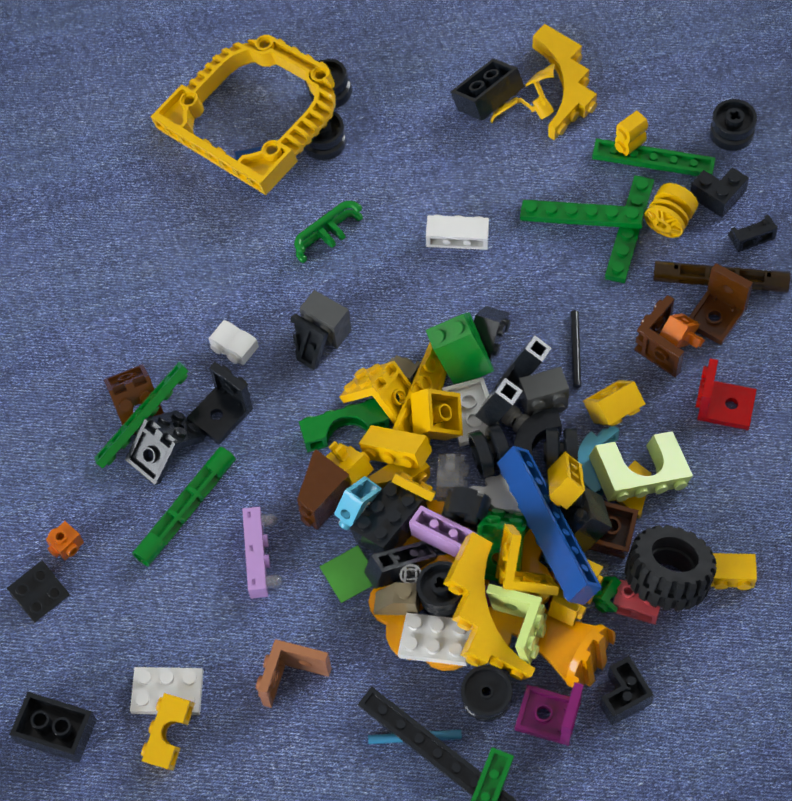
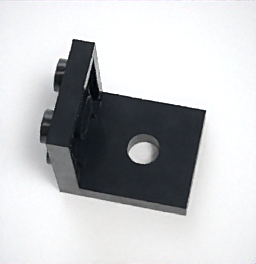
(228, 398)
(163, 436)

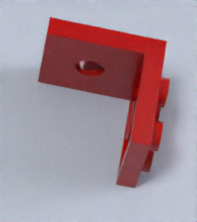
(714, 396)

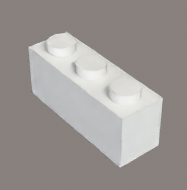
(457, 232)

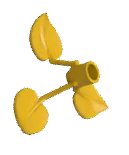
(541, 103)

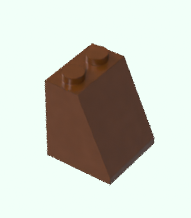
(321, 490)

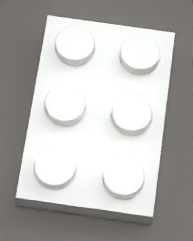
(473, 395)
(432, 639)
(153, 682)

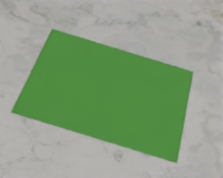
(347, 574)

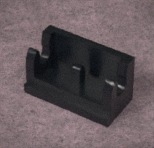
(753, 234)

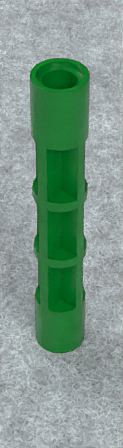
(183, 506)

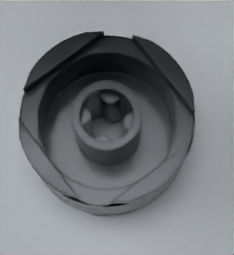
(466, 507)

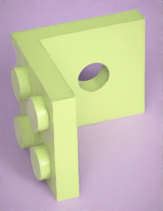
(523, 606)

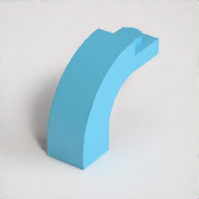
(604, 436)

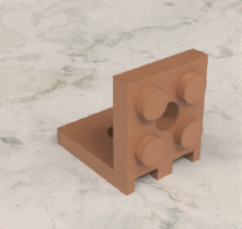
(289, 655)

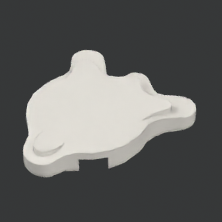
(499, 493)

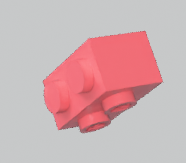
(632, 606)

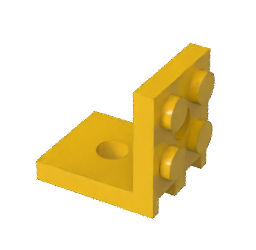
(382, 383)
(519, 580)

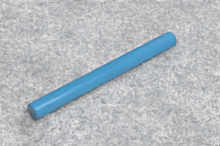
(391, 738)

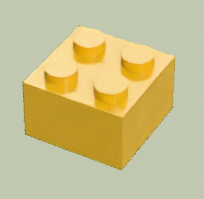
(614, 403)
(437, 414)

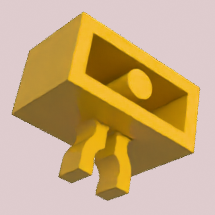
(351, 461)

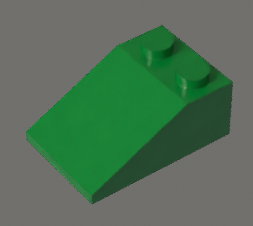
(460, 349)

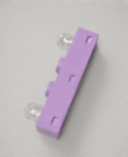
(255, 547)

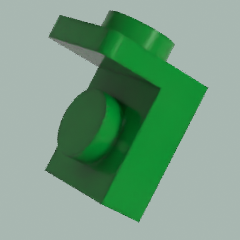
(607, 592)

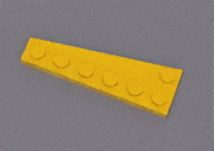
(429, 375)

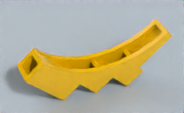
(573, 76)
(473, 614)

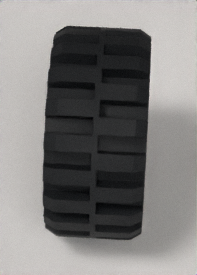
(664, 586)

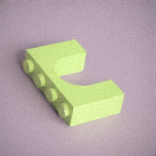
(622, 483)

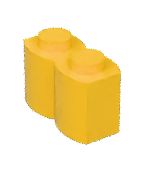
(631, 133)

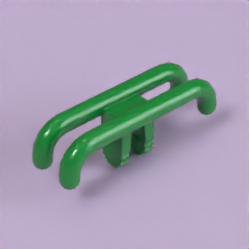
(323, 225)

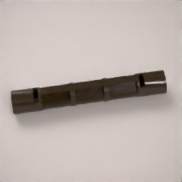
(699, 275)

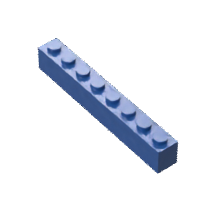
(549, 526)

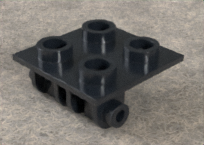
(38, 591)

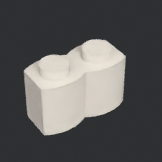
(233, 342)

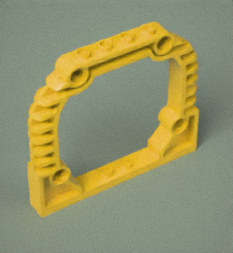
(266, 167)

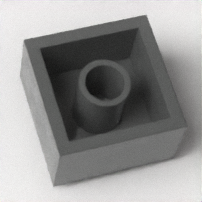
(327, 316)
(544, 391)

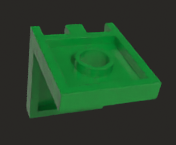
(492, 530)

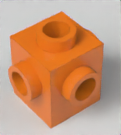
(64, 541)

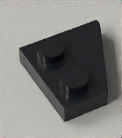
(308, 341)

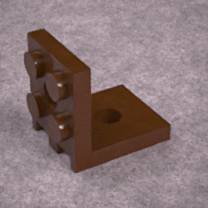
(725, 297)
(654, 346)
(129, 390)

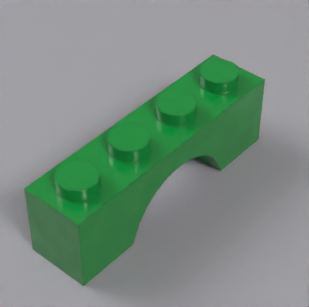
(318, 429)

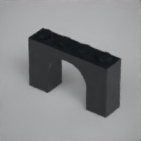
(507, 388)

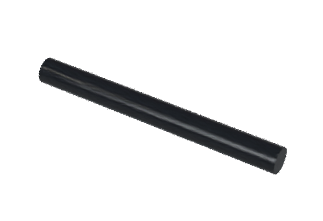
(575, 342)

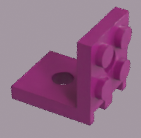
(562, 710)

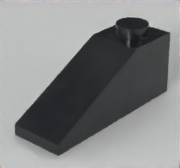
(385, 566)

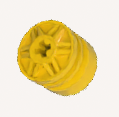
(671, 210)

